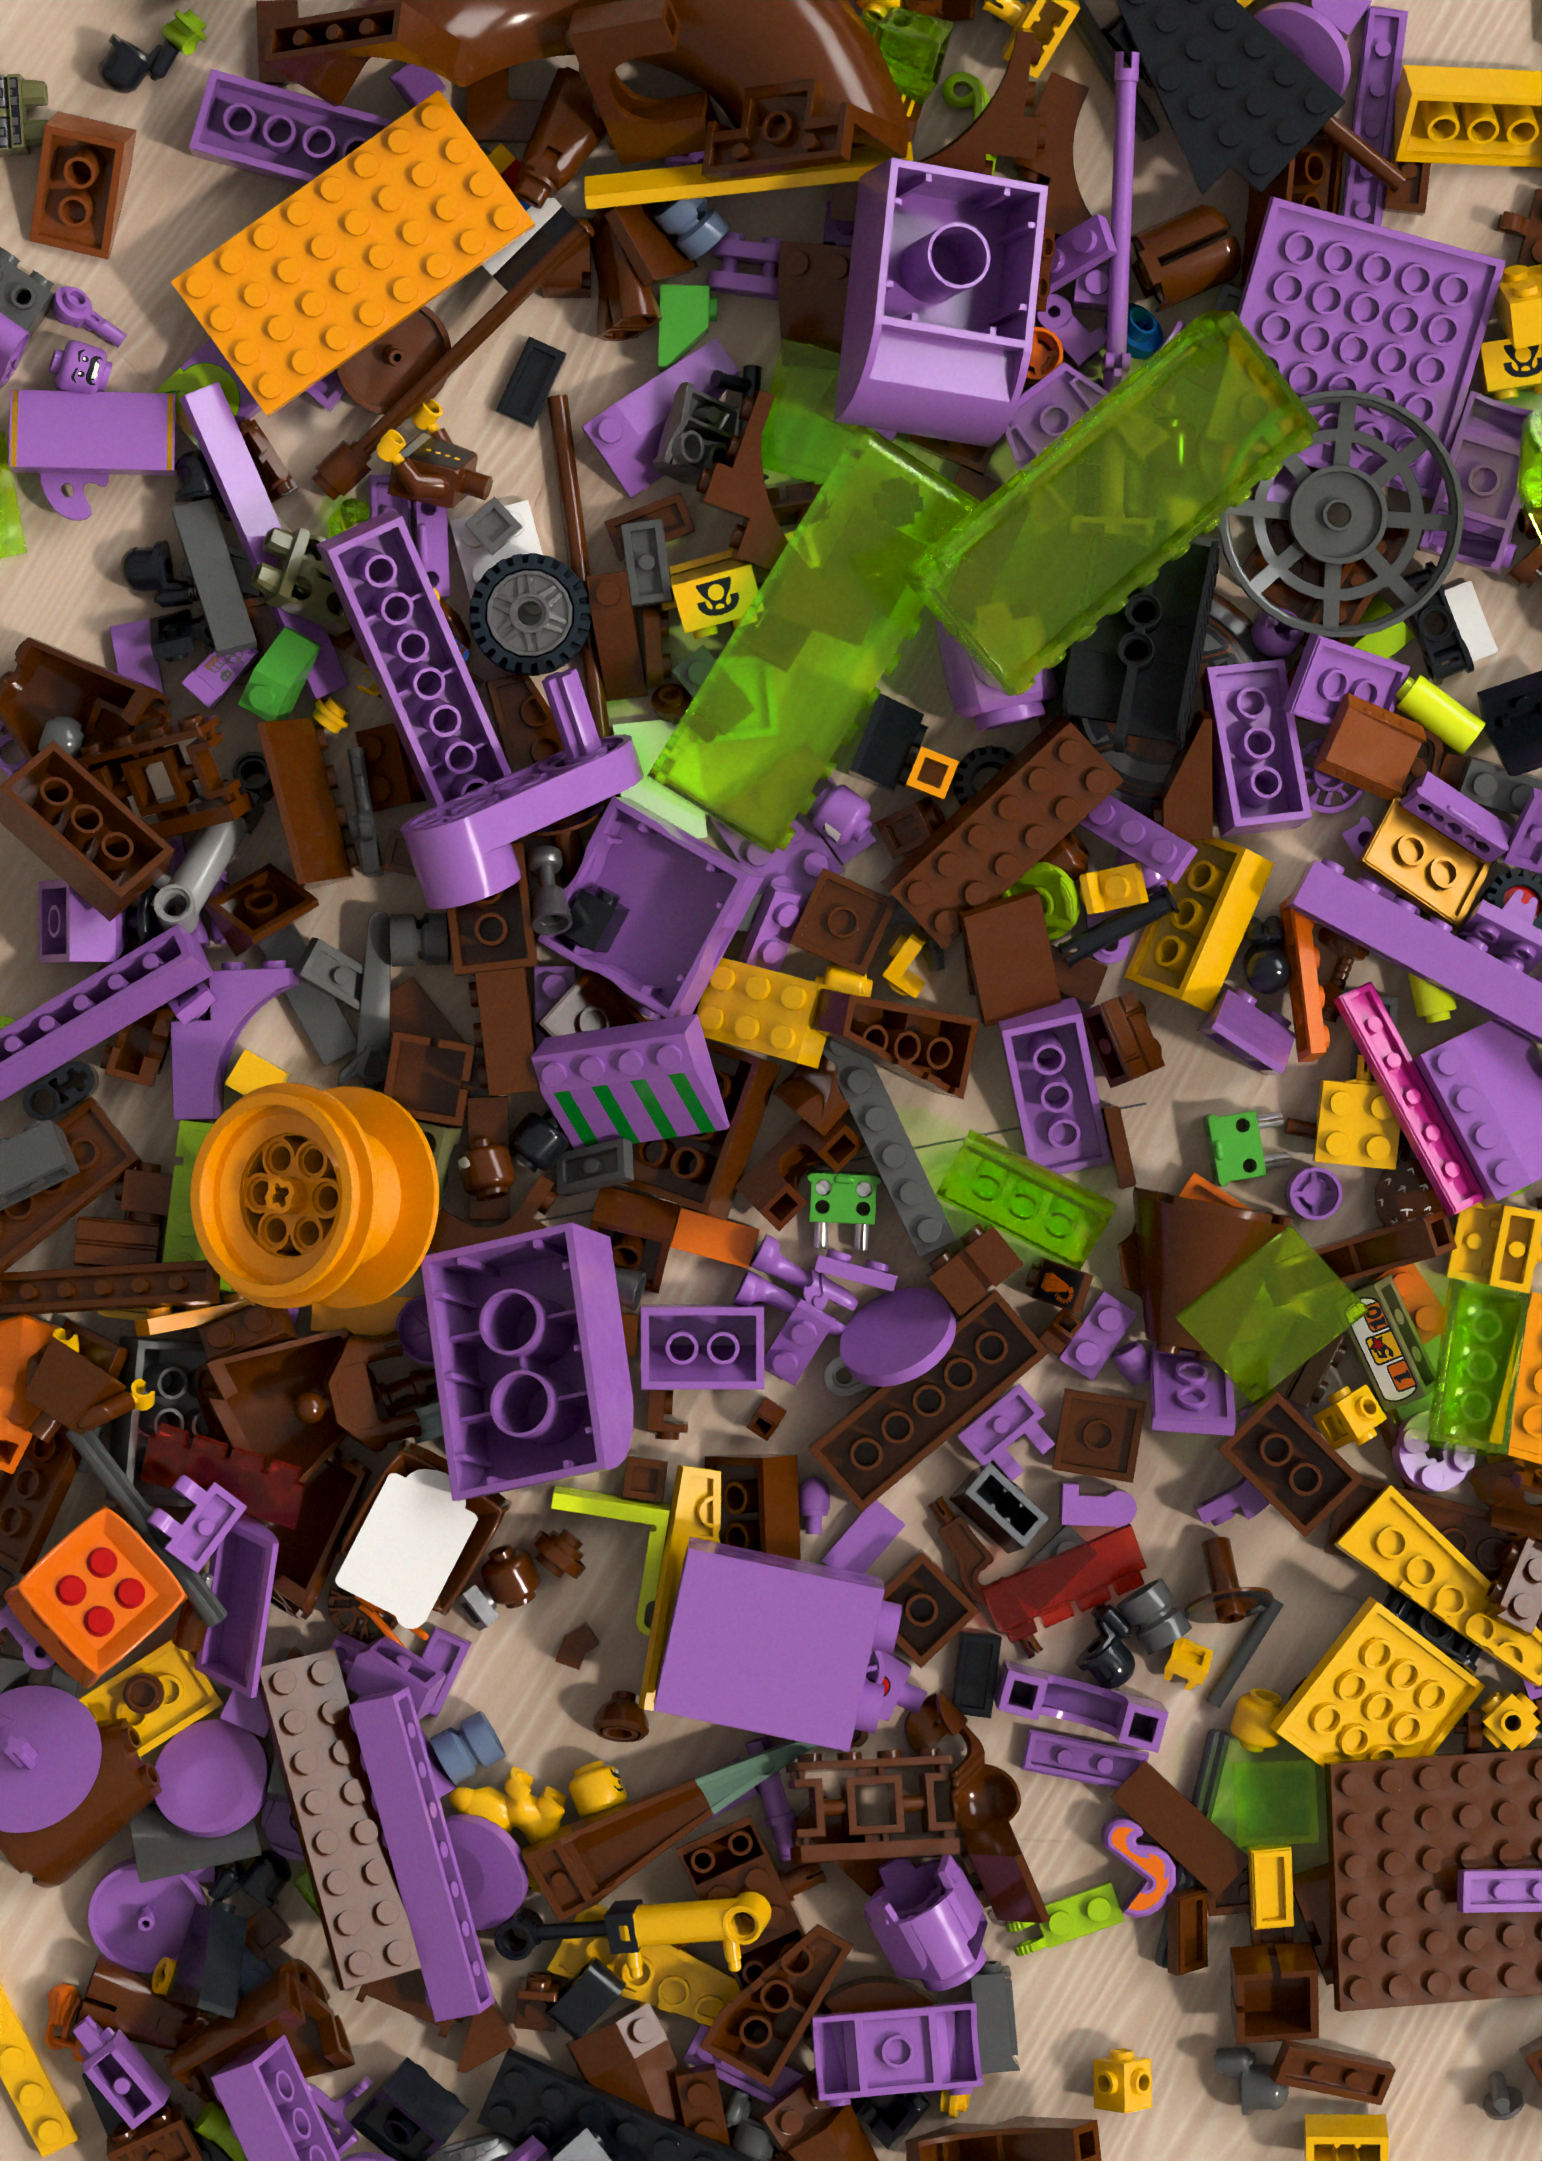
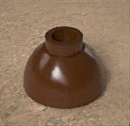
(621, 1719)

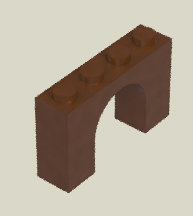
(636, 124)

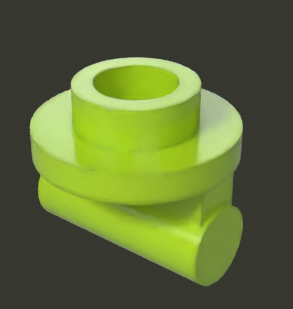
(185, 31)

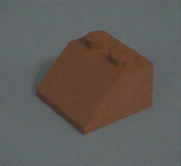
(638, 1231)
(1003, 1873)

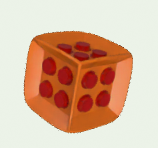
(95, 1596)

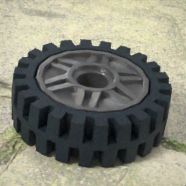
(521, 582)

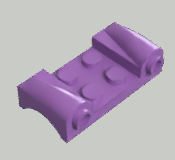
(1487, 467)
(896, 2052)

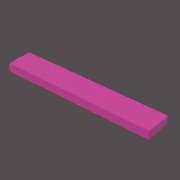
(1409, 1099)

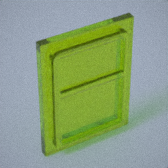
(801, 427)

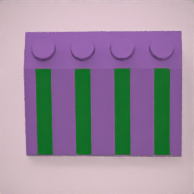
(631, 1082)

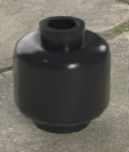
(538, 1141)

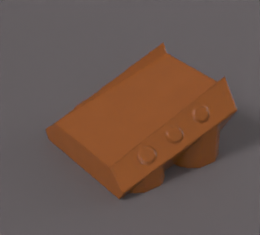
(1370, 747)

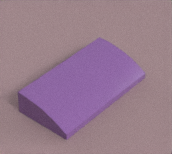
(243, 1585)

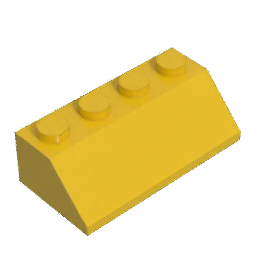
(1468, 116)
(1193, 950)

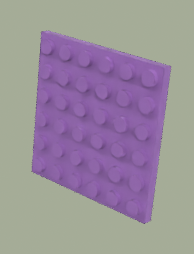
(1369, 315)

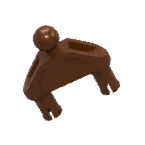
(350, 1397)

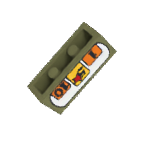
(1390, 1346)

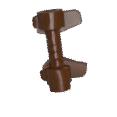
(1348, 953)

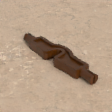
(972, 1559)

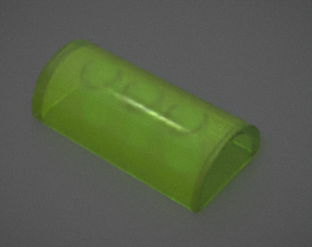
(1025, 1199)
(1477, 1369)

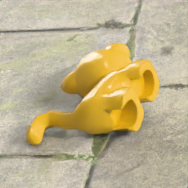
(518, 1808)

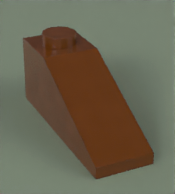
(617, 636)
(1186, 791)

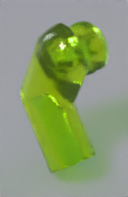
(347, 515)

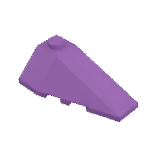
(632, 428)

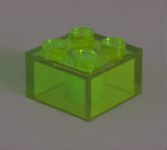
(1275, 1802)

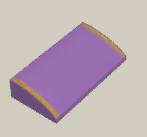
(92, 432)

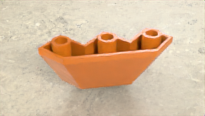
(19, 1340)

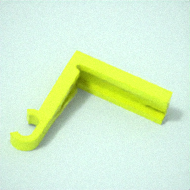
(629, 1510)

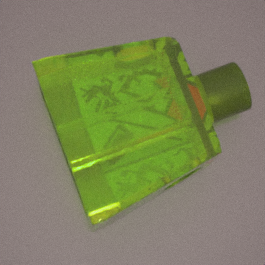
(913, 49)

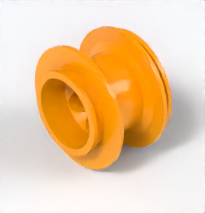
(315, 1196)

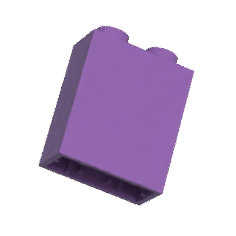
(775, 1645)

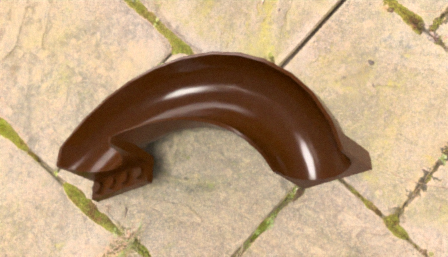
(785, 72)

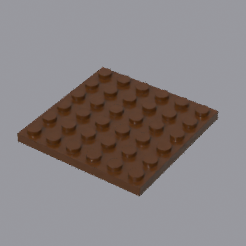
(1393, 1873)

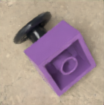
(79, 934)

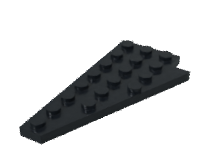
(1228, 88)

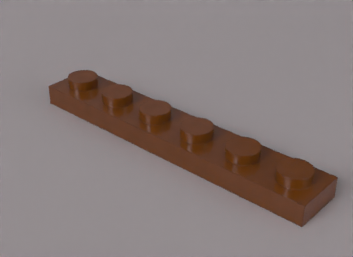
(109, 1288)

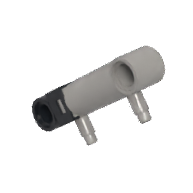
(211, 850)

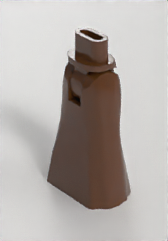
(561, 139)
(624, 304)
(127, 2003)

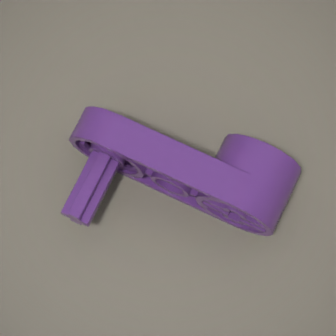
(465, 844)

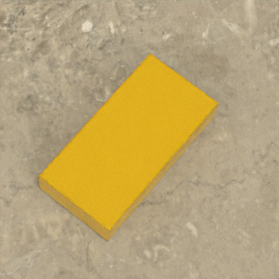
(1271, 1886)

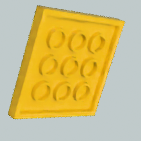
(1377, 1694)

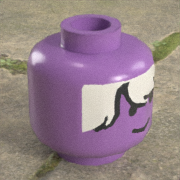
(841, 815)

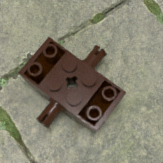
(738, 1862)

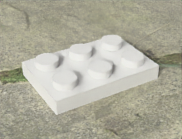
(477, 559)

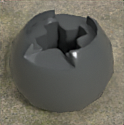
(65, 733)

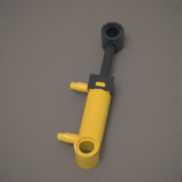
(637, 1925)

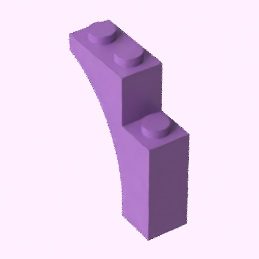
(205, 1046)

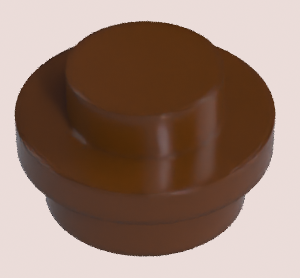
(143, 1693)

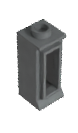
(995, 2018)

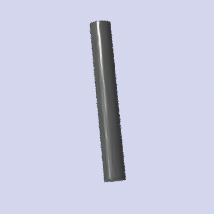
(1243, 1654)

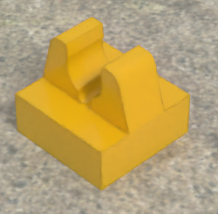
(1188, 1661)

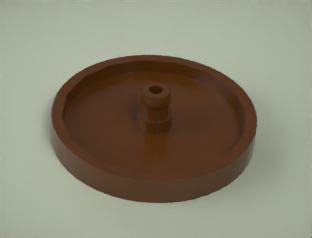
(395, 362)

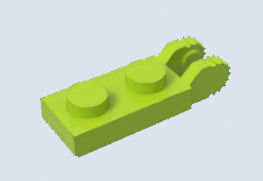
(1072, 1918)

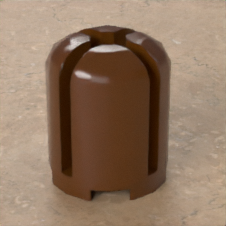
(1193, 272)

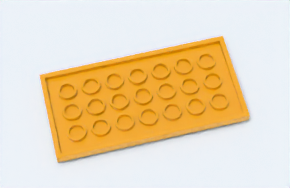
(353, 253)

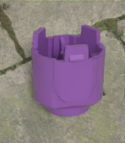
(978, 696)
(928, 1922)

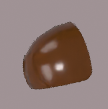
(985, 1799)

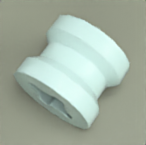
(430, 1422)

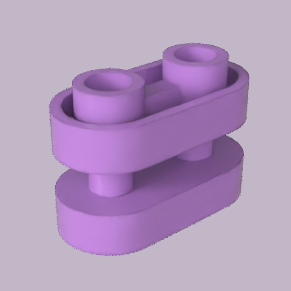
(734, 250)

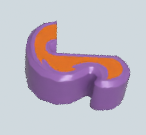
(1145, 1858)

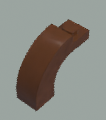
(455, 1233)
(872, 1994)

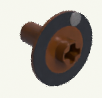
(567, 838)
(1228, 1600)

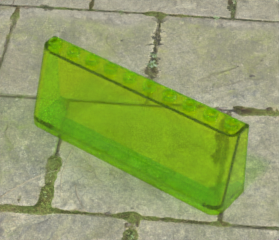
(1112, 500)
(812, 645)

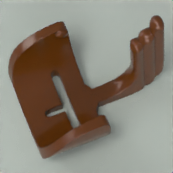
(924, 1733)

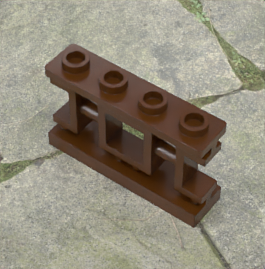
(171, 812)
(874, 1839)

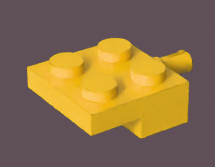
(1355, 1123)
(1496, 1246)

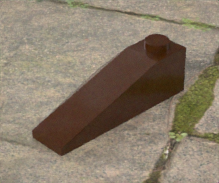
(771, 2014)
(631, 2060)

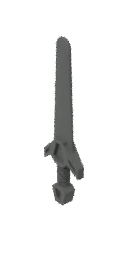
(374, 1015)

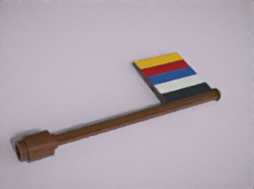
(520, 271)

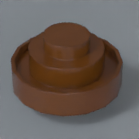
(559, 1553)

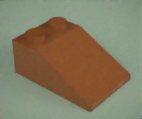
(81, 184)

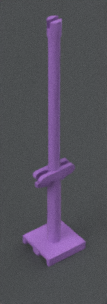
(1116, 359)

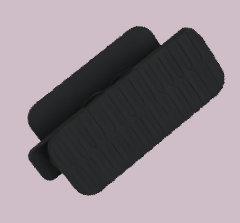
(1157, 693)

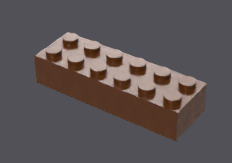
(1003, 829)
(910, 1420)

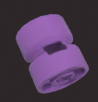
(1313, 1193)

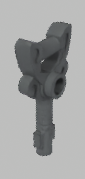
(363, 823)

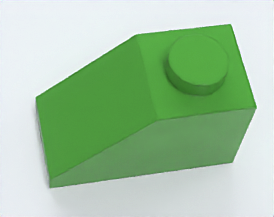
(685, 320)
(280, 676)

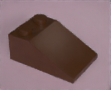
(813, 293)

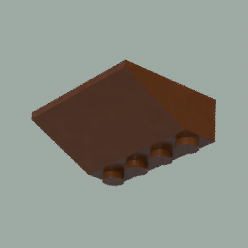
(307, 801)
(706, 1166)

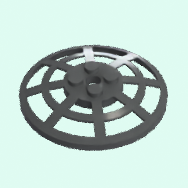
(1365, 525)

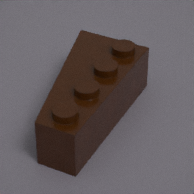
(910, 1040)

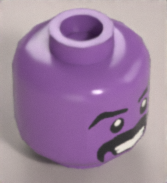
(80, 368)

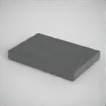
(166, 1851)

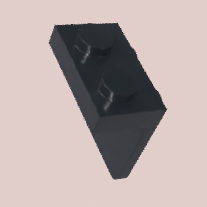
(1515, 722)

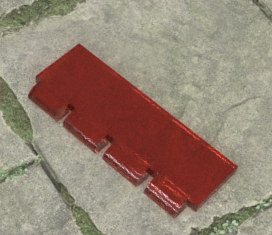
(267, 1494)
(1069, 1576)

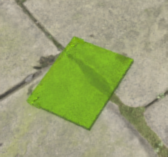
(1272, 1313)

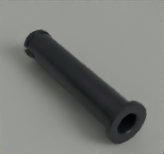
(1118, 926)

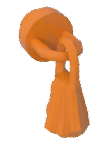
(63, 2004)

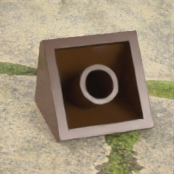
(258, 907)

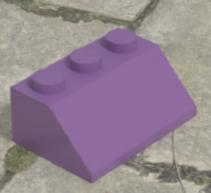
(702, 1346)

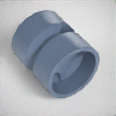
(693, 225)
(468, 1747)

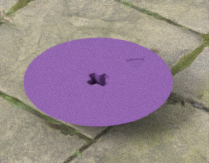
(61, 1746)

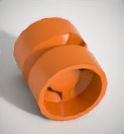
(1045, 355)

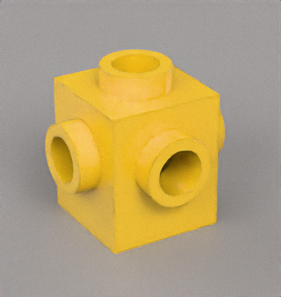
(1357, 1416)
(1498, 1708)
(1122, 2082)

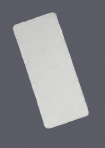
(1471, 620)

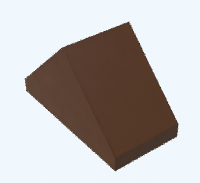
(486, 2038)

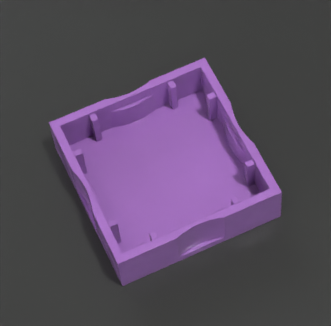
(680, 902)

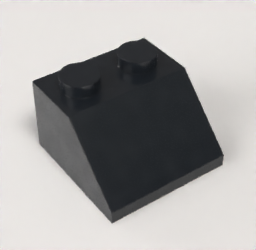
(887, 743)
(409, 2114)

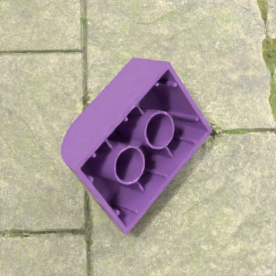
(529, 1359)

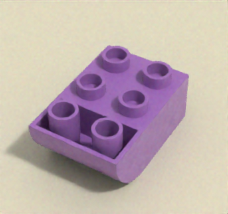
(940, 301)

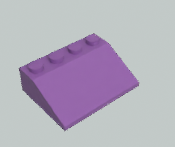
(1492, 1103)

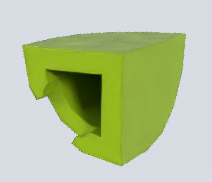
(1386, 641)

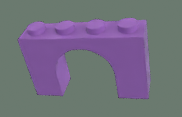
(1038, 1692)

